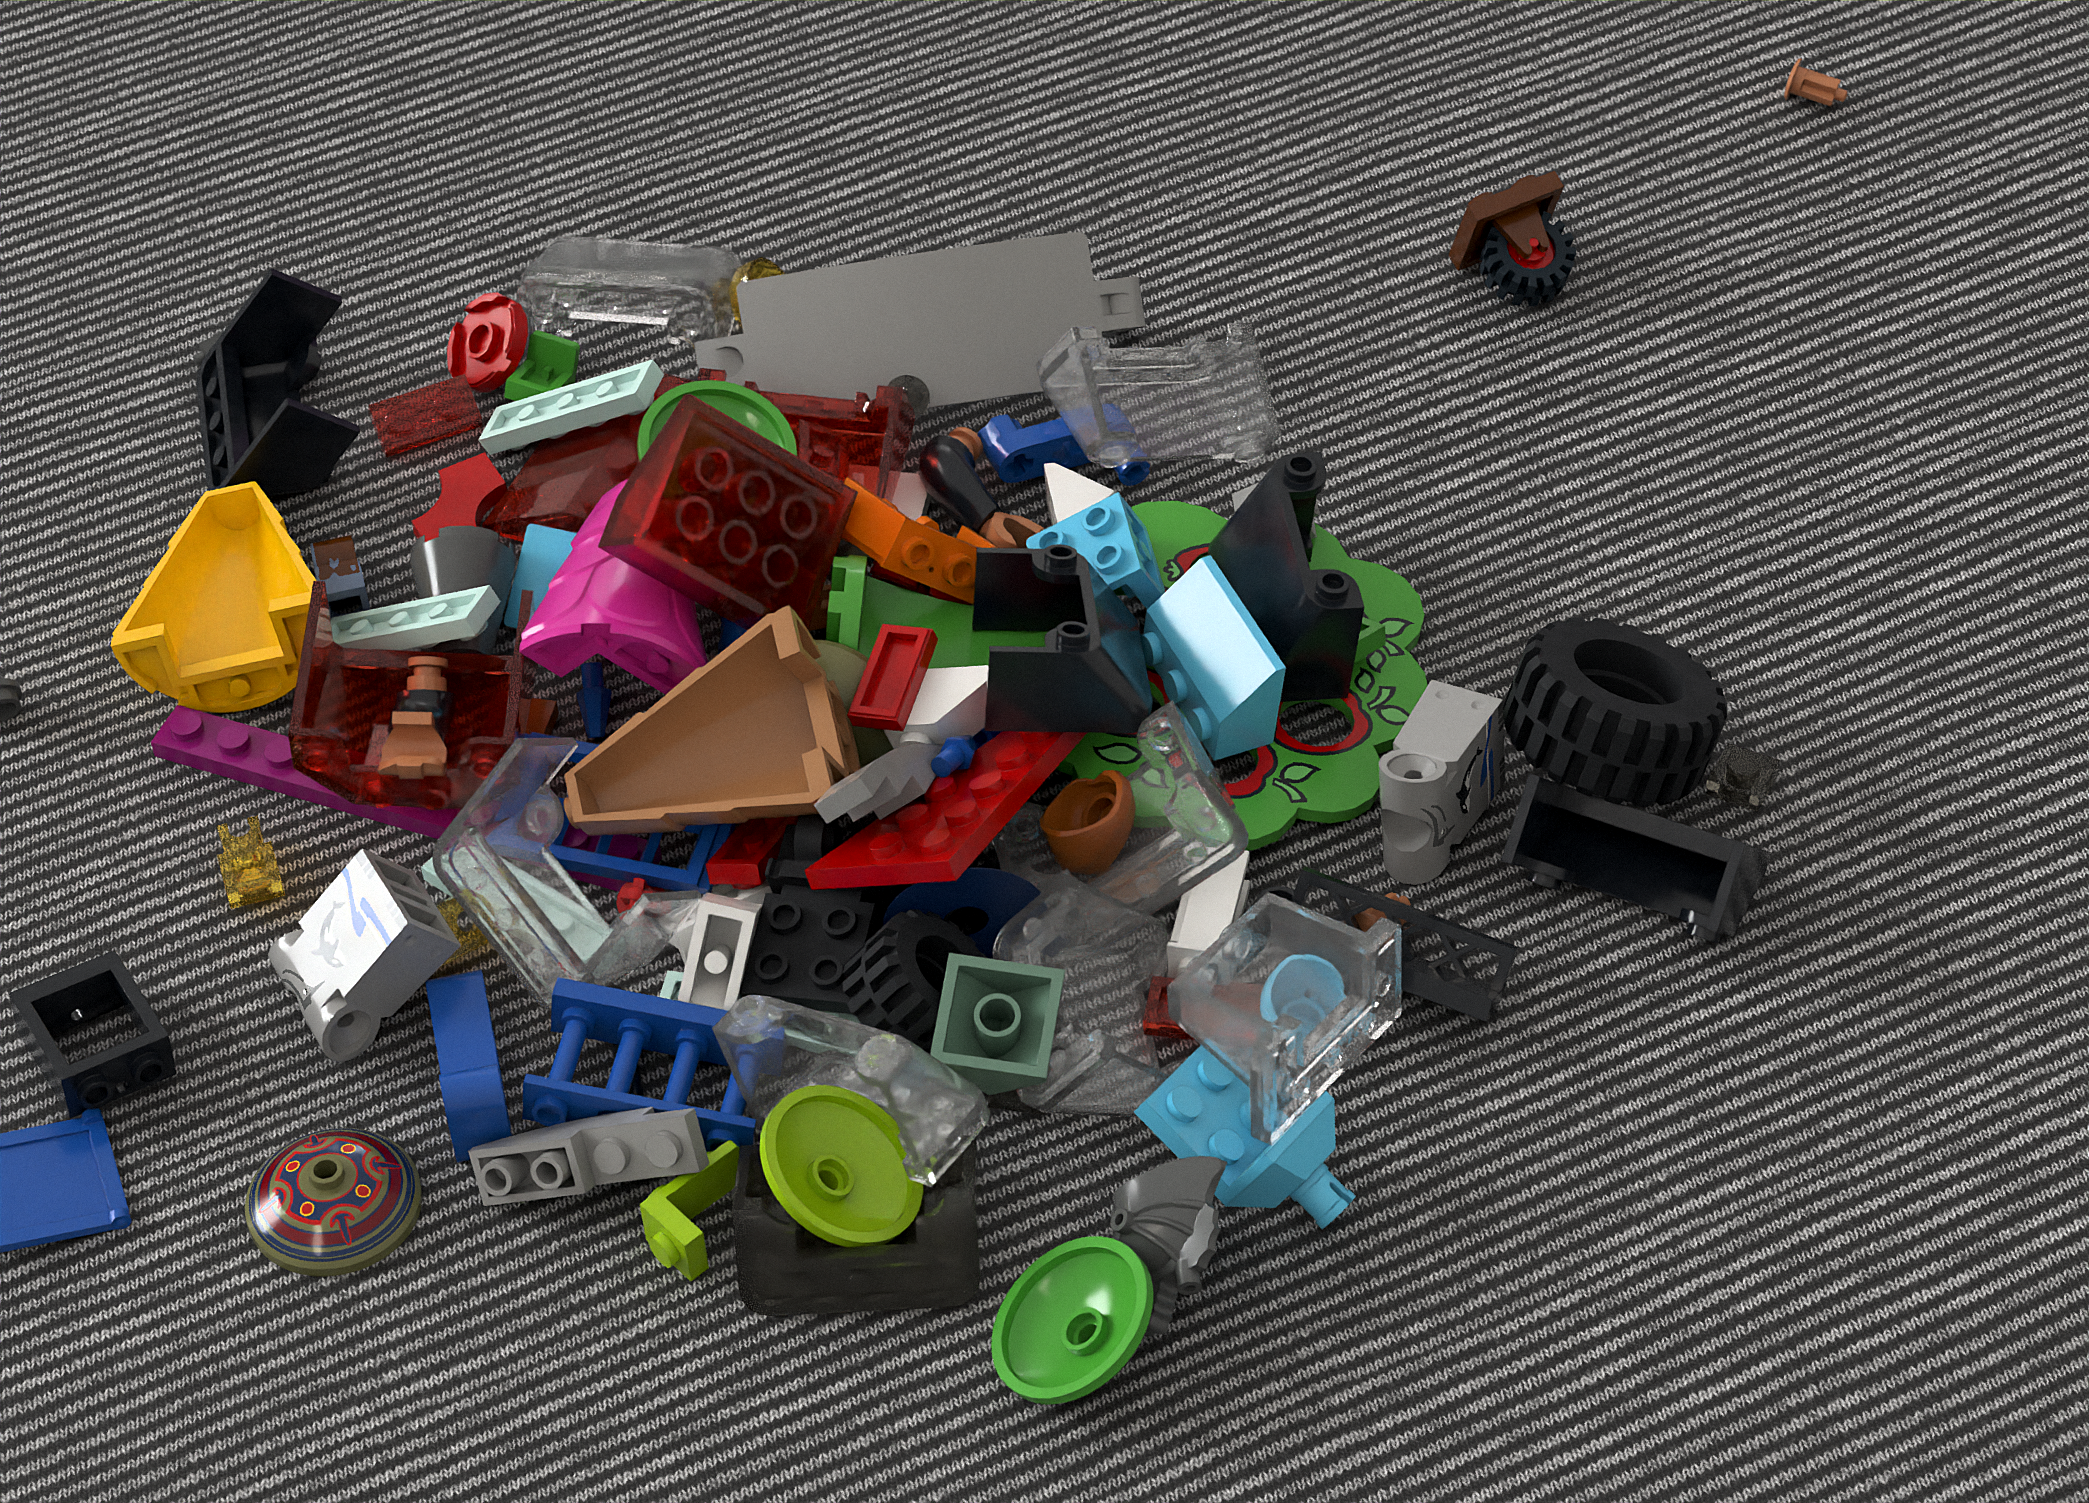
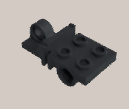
(805, 932)

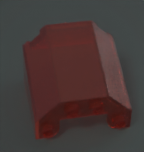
(346, 708)

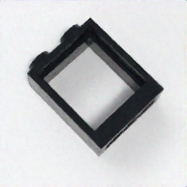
(76, 998)

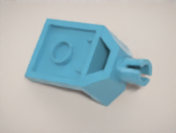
(1207, 1113)

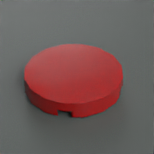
(488, 342)

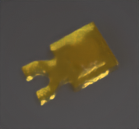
(248, 866)

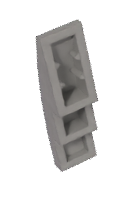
(882, 784)

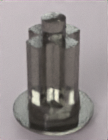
(916, 392)

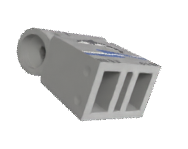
(1439, 778)
(362, 952)

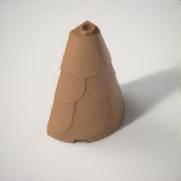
(726, 745)

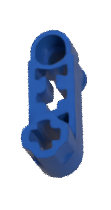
(1022, 452)

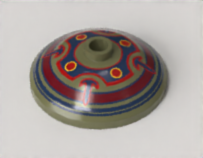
(335, 1221)

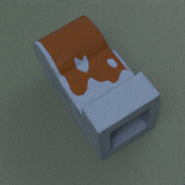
(338, 566)

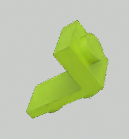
(672, 1206)

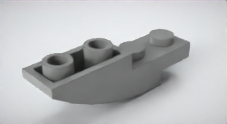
(588, 1153)

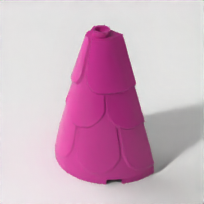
(613, 611)

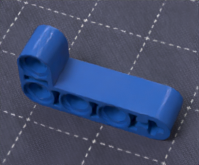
(468, 1061)

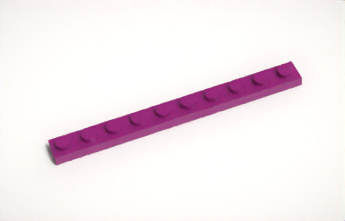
(266, 762)

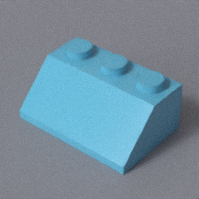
(1214, 661)

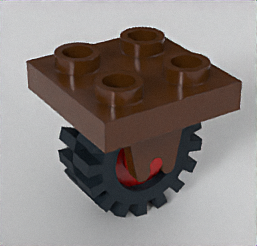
(1516, 241)

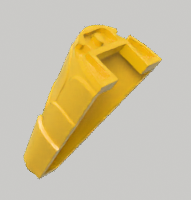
(221, 608)

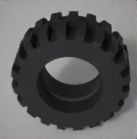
(1614, 711)

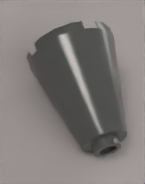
(463, 561)

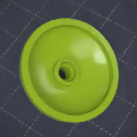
(839, 1166)

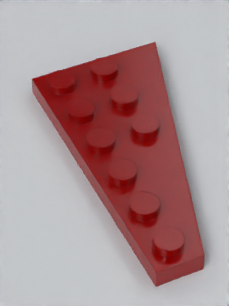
(952, 821)

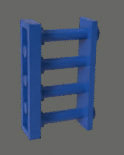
(635, 1024)

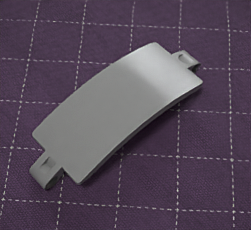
(953, 317)

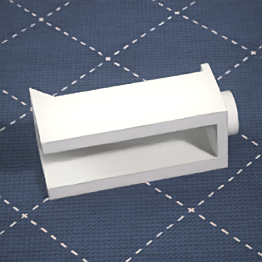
(1206, 913)

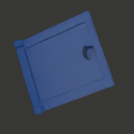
(59, 1183)

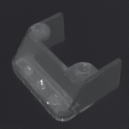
(521, 895)

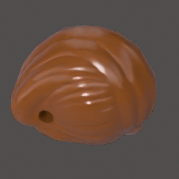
(1090, 822)

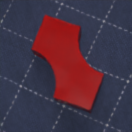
(466, 496)

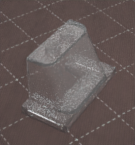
(1289, 1003)

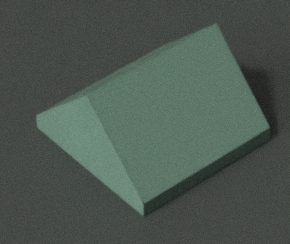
(997, 1021)

